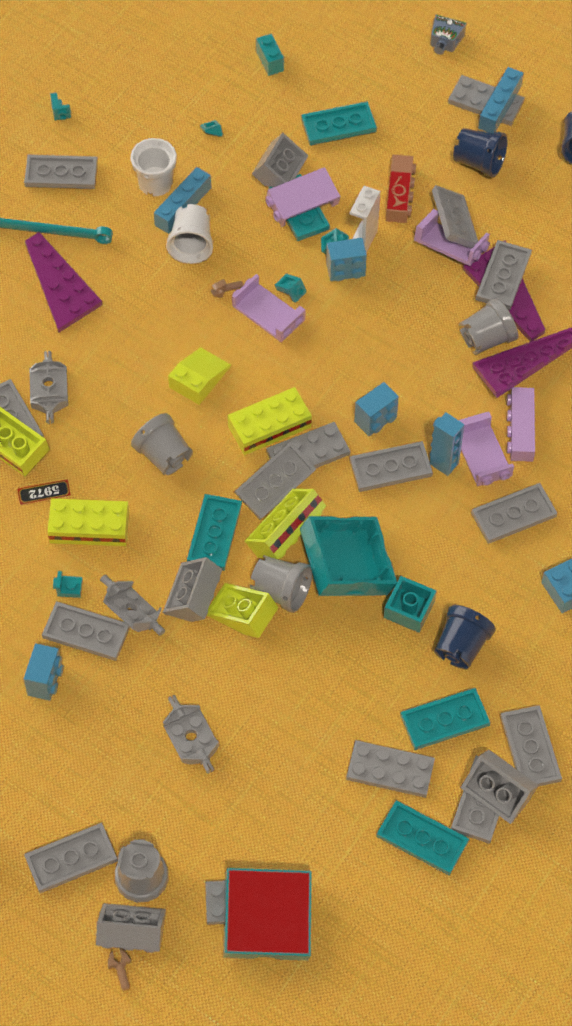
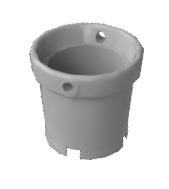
(489, 327)
(162, 444)
(283, 581)
(141, 872)

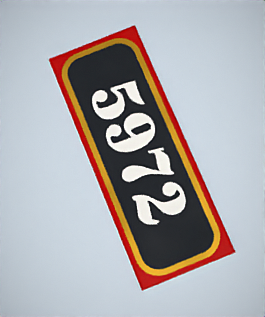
(43, 492)

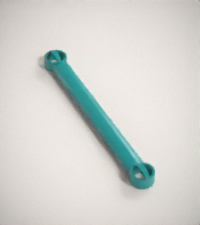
(96, 234)

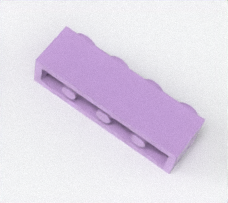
(521, 424)

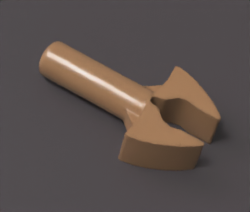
(221, 286)
(120, 968)

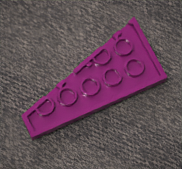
(62, 287)
(523, 309)
(514, 365)

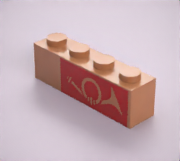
(399, 188)

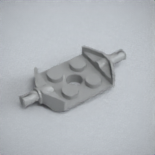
(48, 398)
(122, 596)
(186, 720)

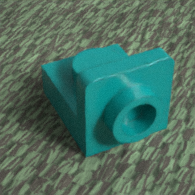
(60, 111)
(332, 236)
(291, 285)
(67, 585)

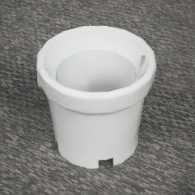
(154, 165)
(190, 235)

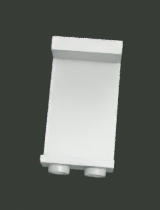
(367, 208)

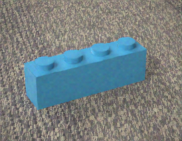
(500, 100)
(188, 192)
(446, 443)

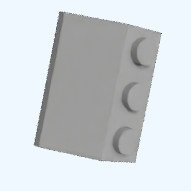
(280, 162)
(193, 590)
(499, 786)
(130, 927)

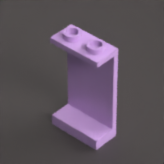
(302, 195)
(432, 235)
(267, 309)
(483, 451)

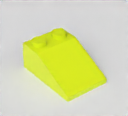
(197, 375)
(243, 609)

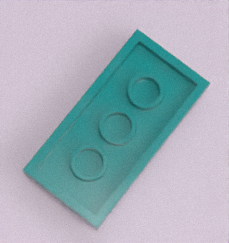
(338, 123)
(307, 223)
(215, 529)
(445, 719)
(422, 837)

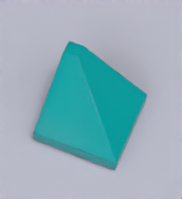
(212, 127)

